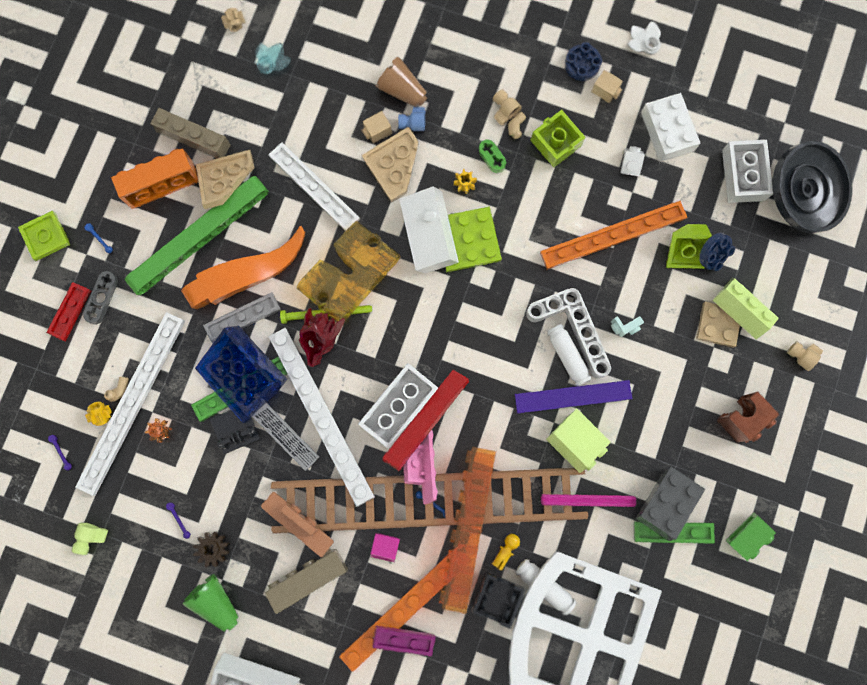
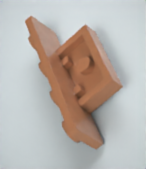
(297, 524)

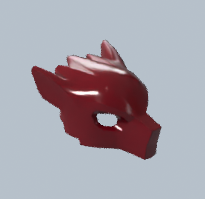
(321, 334)

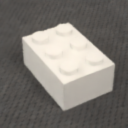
(670, 127)
(747, 171)

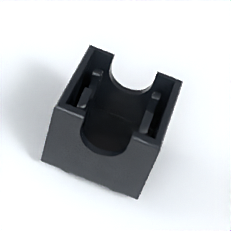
(498, 599)

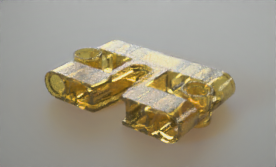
(344, 290)

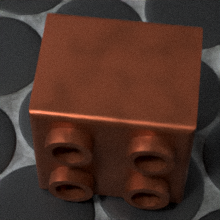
(755, 417)

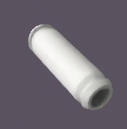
(569, 355)
(555, 596)

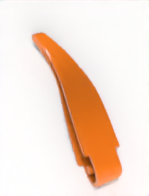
(240, 274)

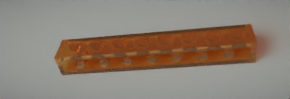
(468, 531)

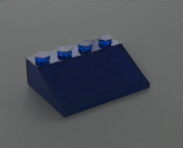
(241, 372)

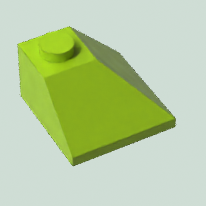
(687, 246)

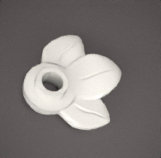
(643, 38)

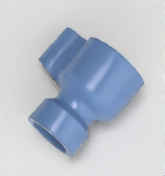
(415, 121)

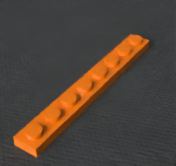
(613, 235)
(397, 614)

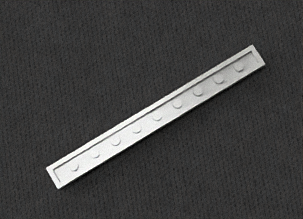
(130, 404)
(321, 417)

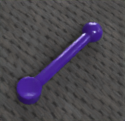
(52, 438)
(186, 534)

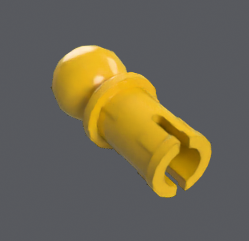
(511, 542)

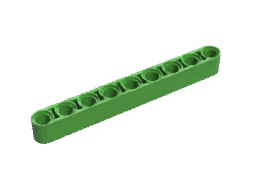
(196, 236)

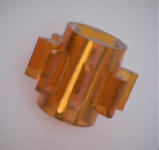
(153, 432)

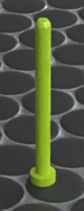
(300, 315)

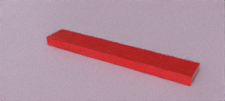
(425, 420)

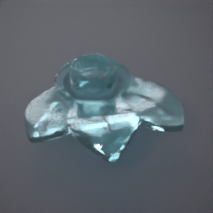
(273, 56)

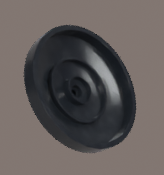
(812, 187)

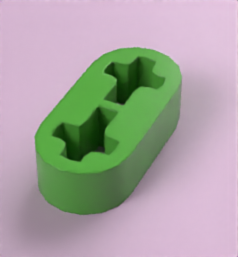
(495, 153)

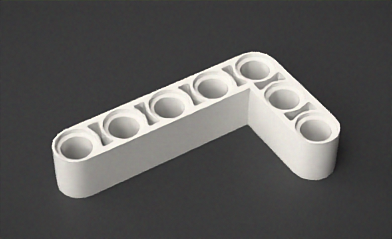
(577, 325)

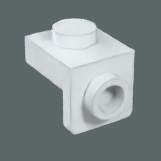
(632, 161)

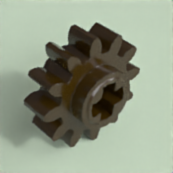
(203, 549)

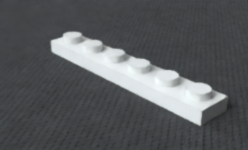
(313, 186)

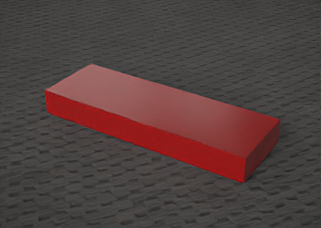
(68, 311)

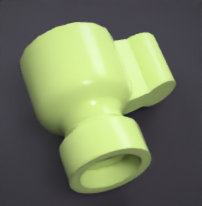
(85, 534)

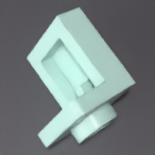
(632, 327)

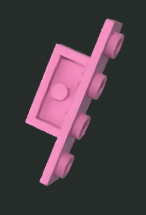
(421, 471)

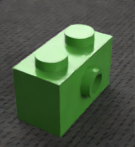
(751, 537)

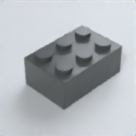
(670, 504)

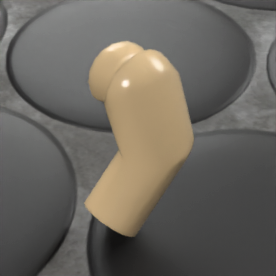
(514, 125)
(117, 393)

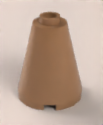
(402, 84)

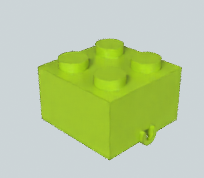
(557, 138)

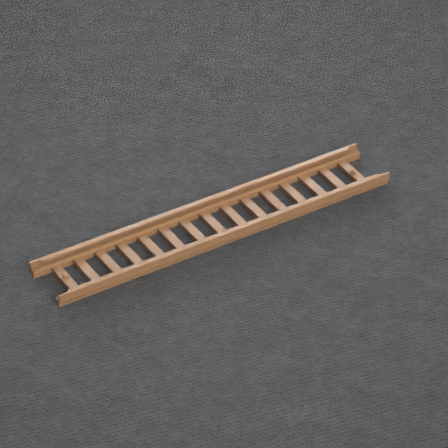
(430, 521)

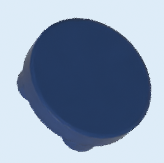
(583, 62)
(716, 251)

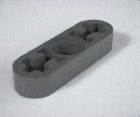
(108, 296)

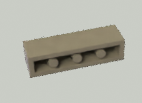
(190, 134)
(305, 581)

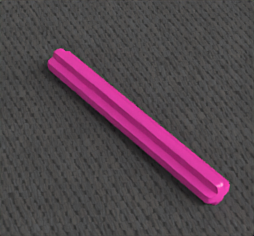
(588, 500)

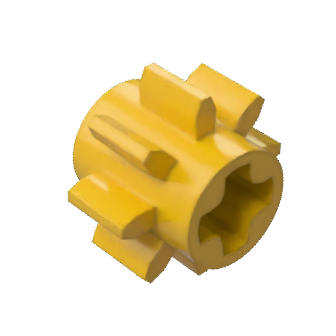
(463, 177)
(98, 413)

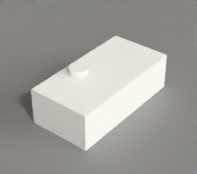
(428, 230)
(398, 406)

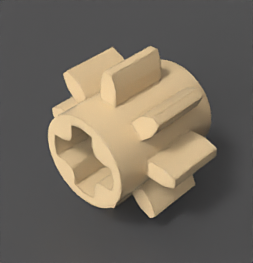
(233, 19)

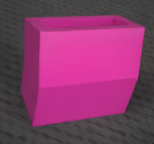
(385, 547)

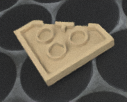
(393, 163)
(222, 177)

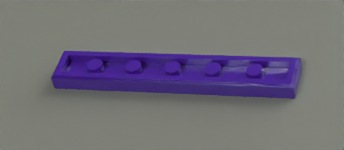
(573, 396)

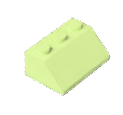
(745, 309)

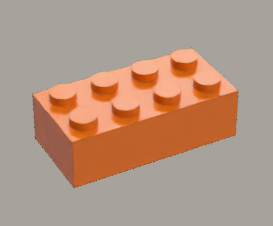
(155, 178)

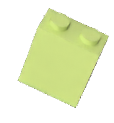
(578, 441)

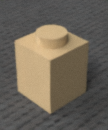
(607, 86)
(376, 127)

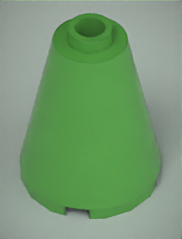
(212, 604)

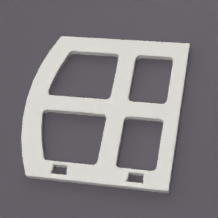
(592, 637)

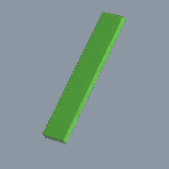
(214, 404)

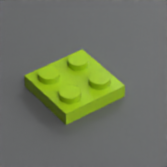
(44, 235)

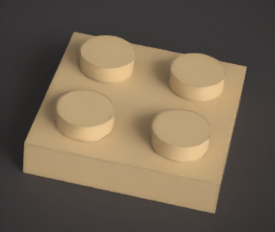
(717, 326)

